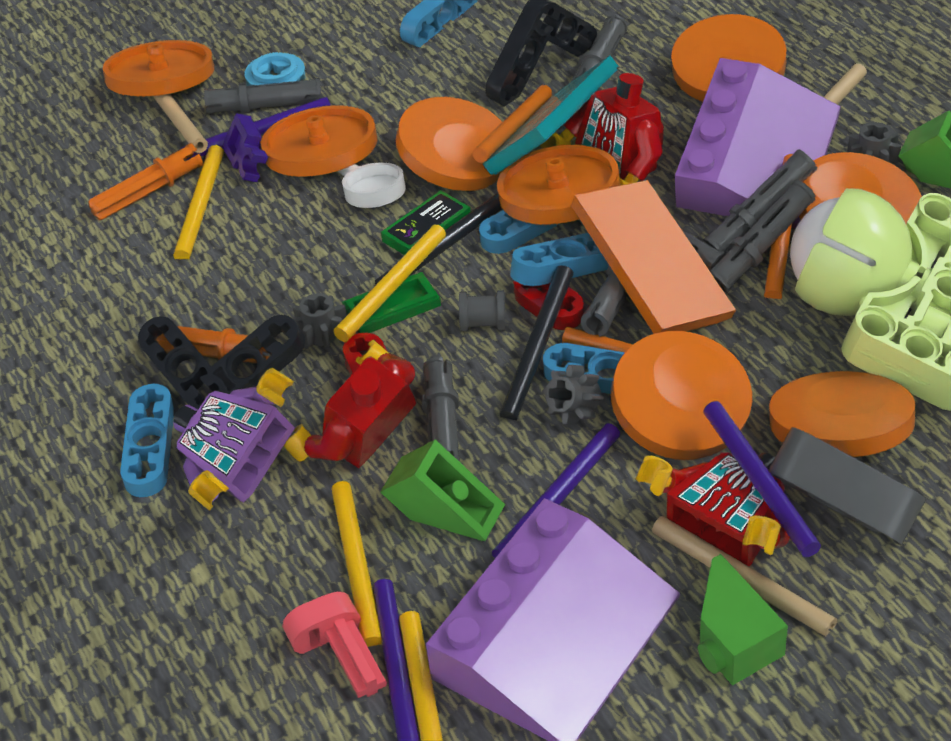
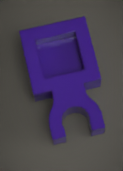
(243, 147)

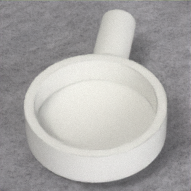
(372, 184)

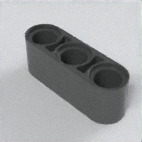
(846, 485)

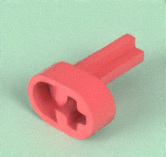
(335, 621)

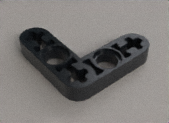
(512, 72)
(222, 374)

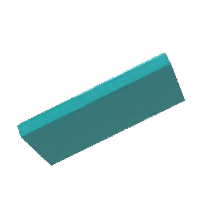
(551, 116)

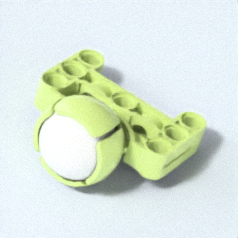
(870, 264)

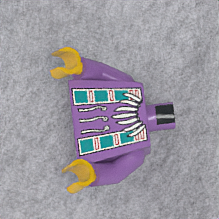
(233, 438)

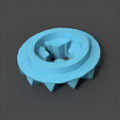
(286, 65)

